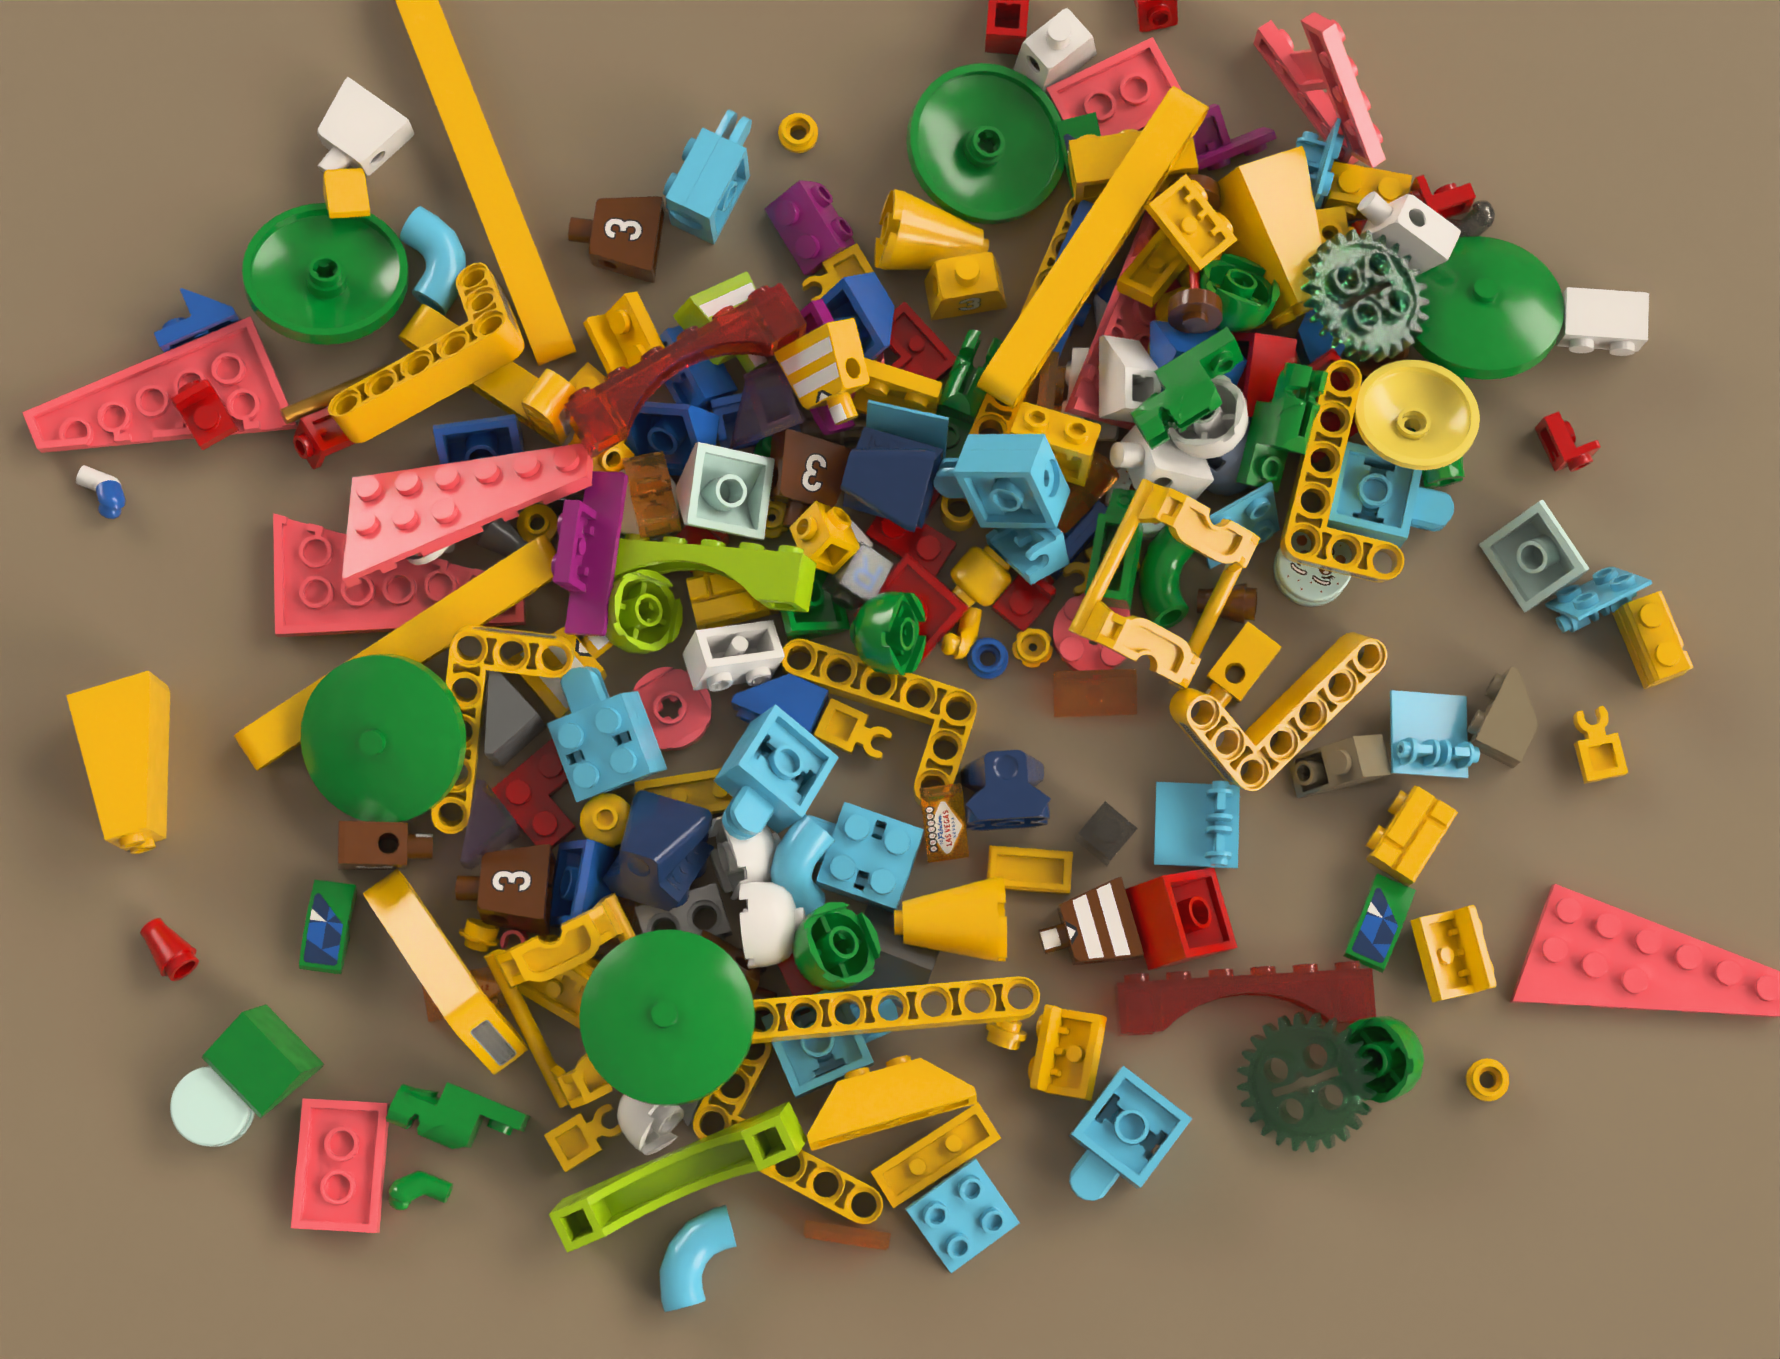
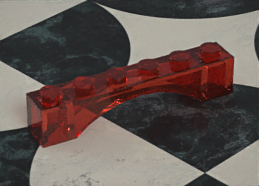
(756, 327)
(1153, 1005)

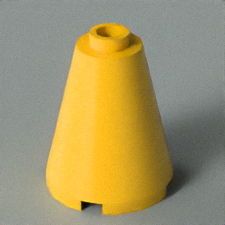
(920, 233)
(958, 920)

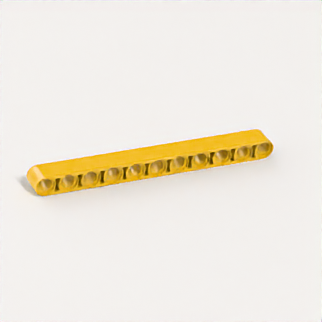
(487, 180)

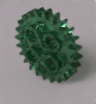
(1360, 265)
(1320, 1116)

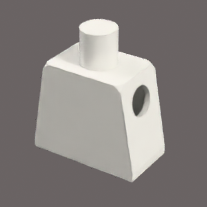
(1058, 48)
(361, 130)
(1413, 226)
(1162, 465)

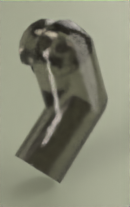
(1476, 221)

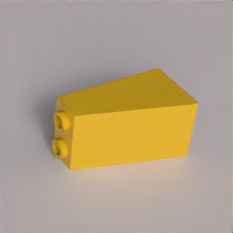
(1274, 225)
(126, 756)

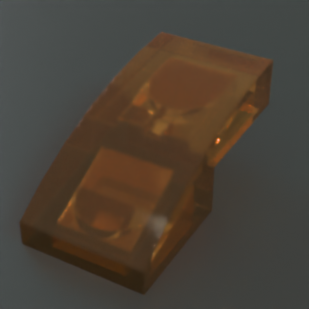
(651, 494)

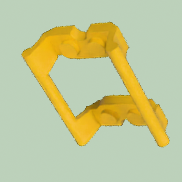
(1136, 636)
(544, 960)

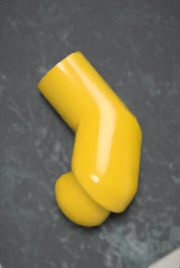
(967, 634)

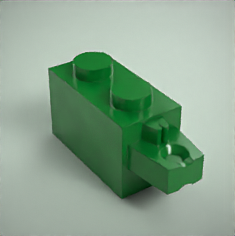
(1121, 587)

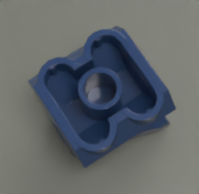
(891, 478)
(1005, 792)
(660, 851)

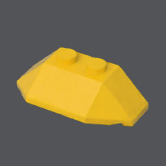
(886, 1099)

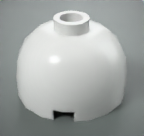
(1218, 430)
(741, 860)
(768, 923)
(650, 1125)

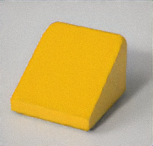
(346, 193)

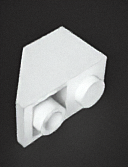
(1124, 377)

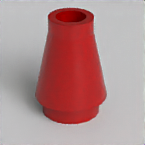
(169, 950)

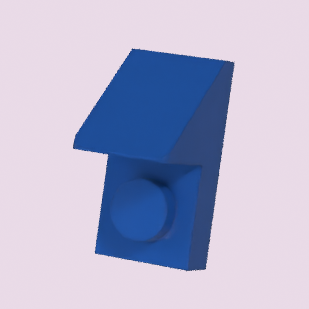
(205, 318)

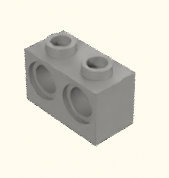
(683, 916)

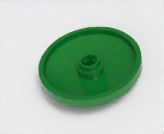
(985, 143)
(324, 275)
(1489, 310)
(383, 738)
(667, 1017)

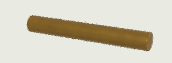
(320, 400)

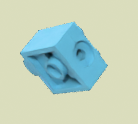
(709, 179)
(1006, 480)
(1384, 499)
(604, 738)
(772, 774)
(868, 853)
(809, 1060)
(1123, 1135)

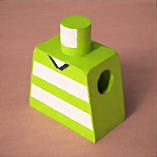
(702, 306)

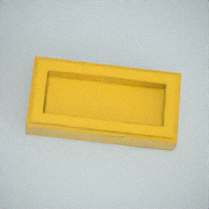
(1031, 869)

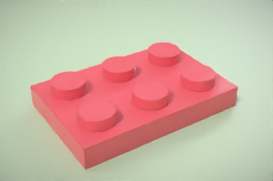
(1119, 89)
(340, 1165)

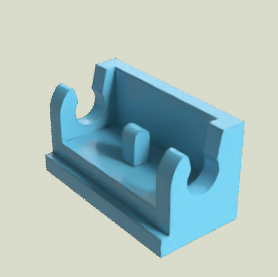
(1030, 550)

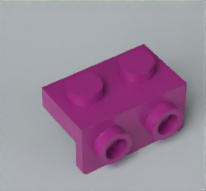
(810, 225)

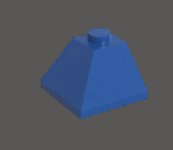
(869, 305)

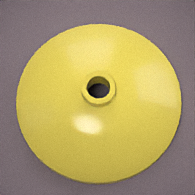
(1420, 398)

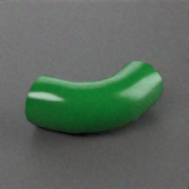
(1161, 580)

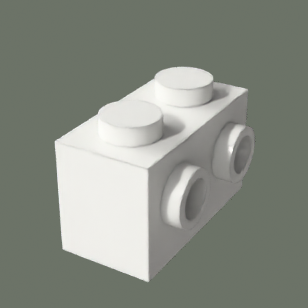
(1604, 321)
(733, 655)

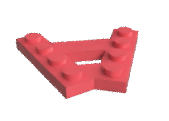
(1328, 68)

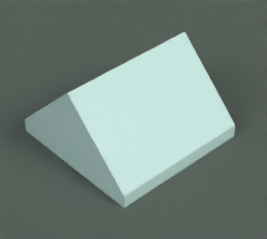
(726, 491)
(1534, 556)

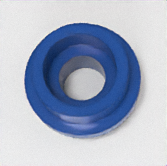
(992, 646)

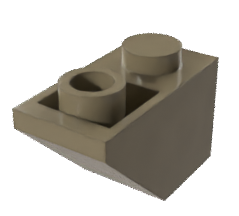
(1508, 720)
(1340, 765)

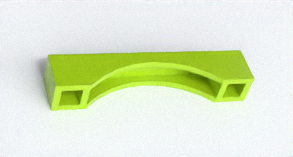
(773, 578)
(715, 1158)

